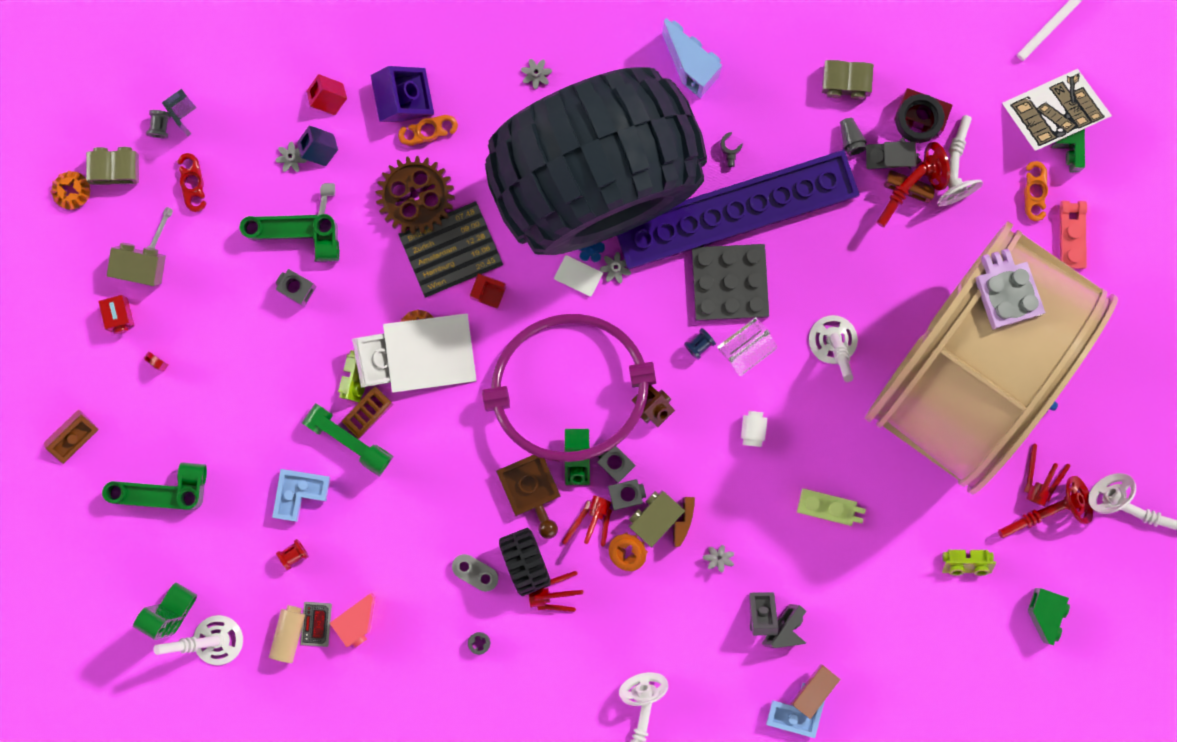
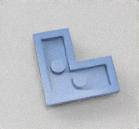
(294, 487)
(791, 719)

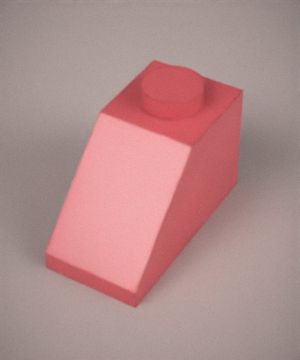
(355, 622)

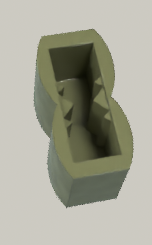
(847, 79)
(112, 167)

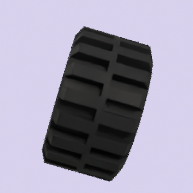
(524, 561)

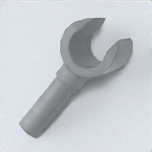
(326, 189)

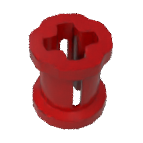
(292, 554)

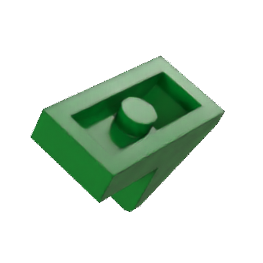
(1076, 155)

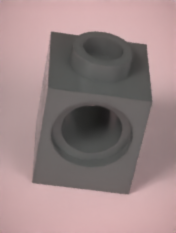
(303, 294)
(620, 473)
(615, 494)

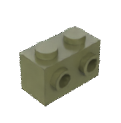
(136, 265)
(655, 517)

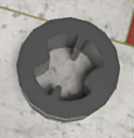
(486, 646)

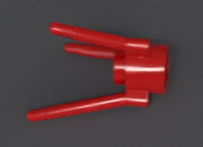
(1040, 492)
(598, 509)
(542, 596)

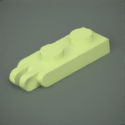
(829, 507)

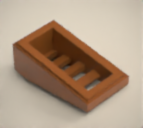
(374, 392)

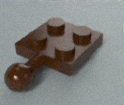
(528, 487)

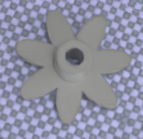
(540, 76)
(290, 161)
(615, 272)
(719, 558)

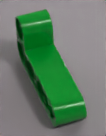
(166, 618)

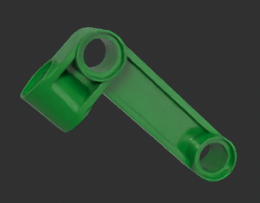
(297, 228)
(371, 457)
(190, 479)

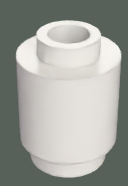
(754, 429)

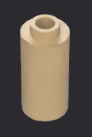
(287, 634)

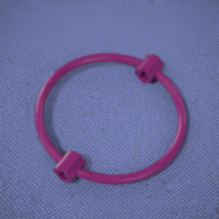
(498, 398)

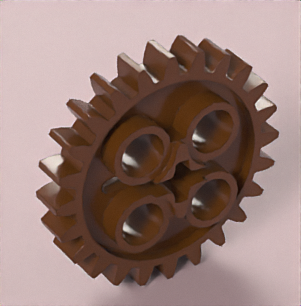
(405, 175)

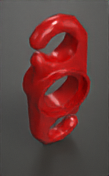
(195, 171)

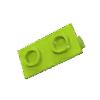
(350, 386)
(980, 562)

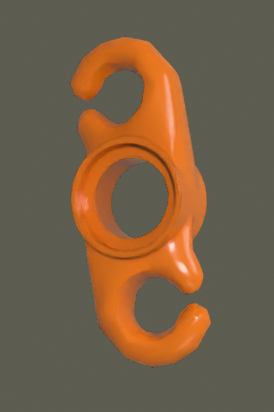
(416, 129)
(1031, 201)

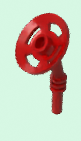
(931, 168)
(1070, 502)

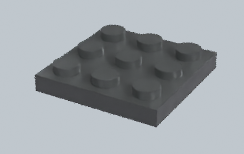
(730, 282)

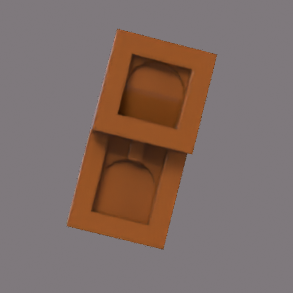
(681, 529)

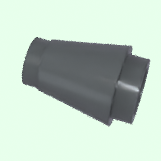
(852, 137)

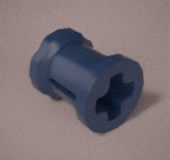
(699, 343)

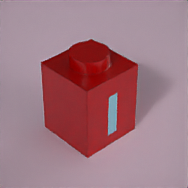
(116, 314)

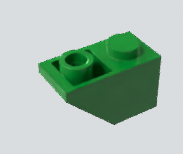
(578, 471)
(1047, 612)

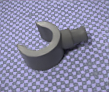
(730, 154)

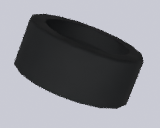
(933, 105)

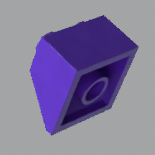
(401, 93)

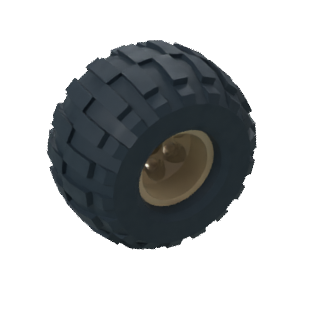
(595, 160)

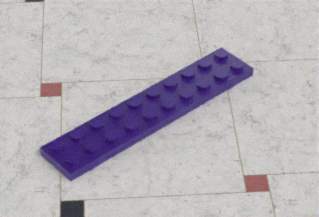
(741, 209)

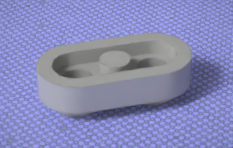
(475, 572)

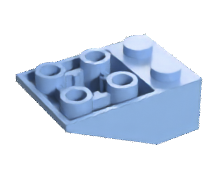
(694, 65)

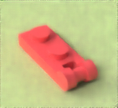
(1073, 234)

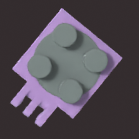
(1008, 290)

